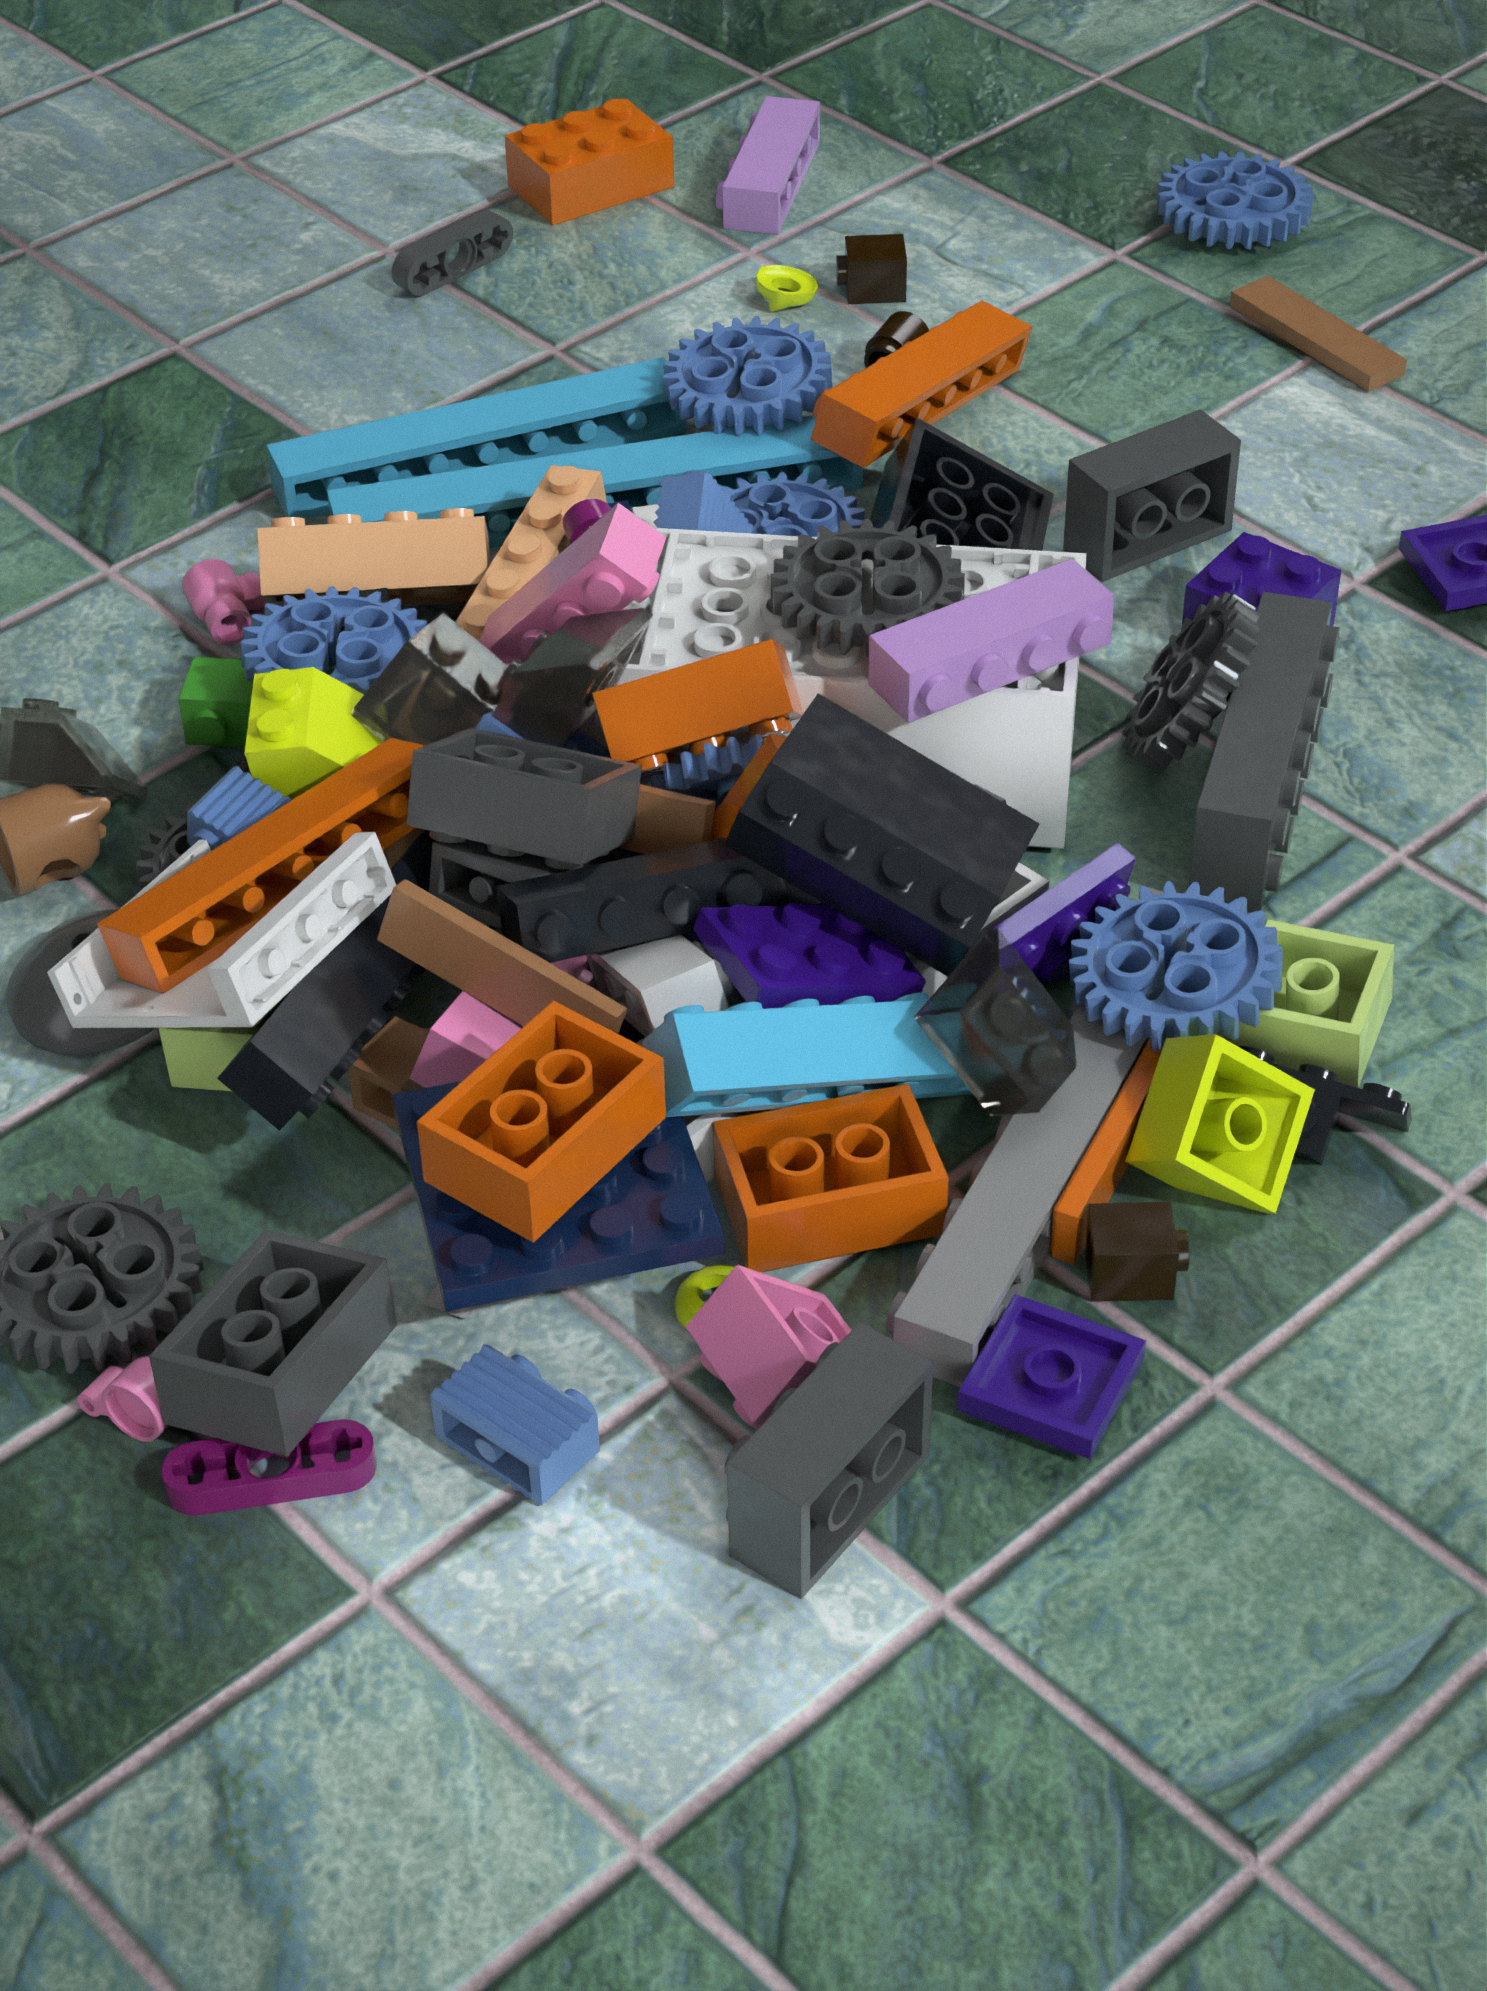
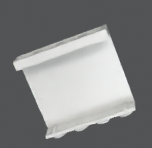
(253, 971)

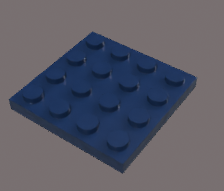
(635, 1219)

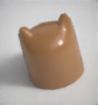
(49, 835)

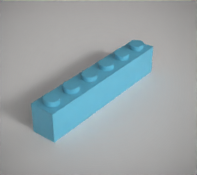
(796, 1054)

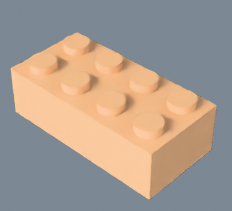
(408, 556)

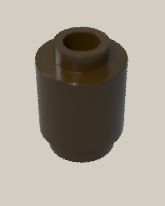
(893, 334)

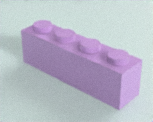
(769, 165)
(990, 640)

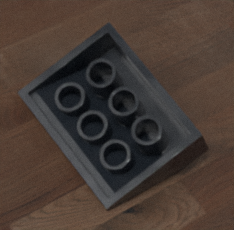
(959, 495)
(882, 834)

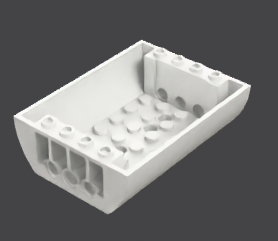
(1008, 740)

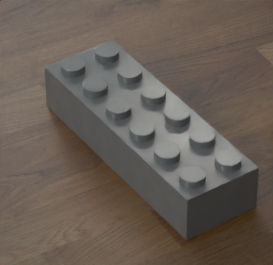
(1264, 751)

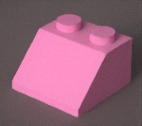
(763, 1338)

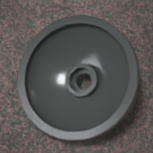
(37, 1007)

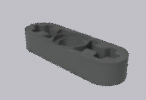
(433, 252)

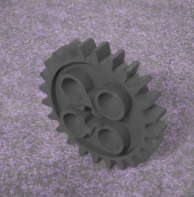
(821, 582)
(1191, 681)
(127, 1247)

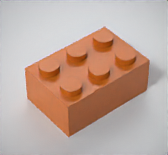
(589, 161)
(699, 705)
(542, 1120)
(829, 1178)

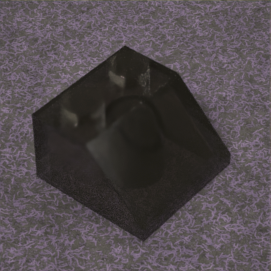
(433, 686)
(553, 689)
(54, 747)
(1000, 1029)

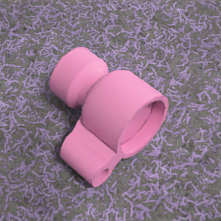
(222, 599)
(127, 1399)

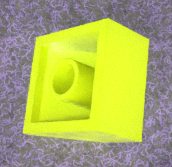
(302, 729)
(1220, 1123)

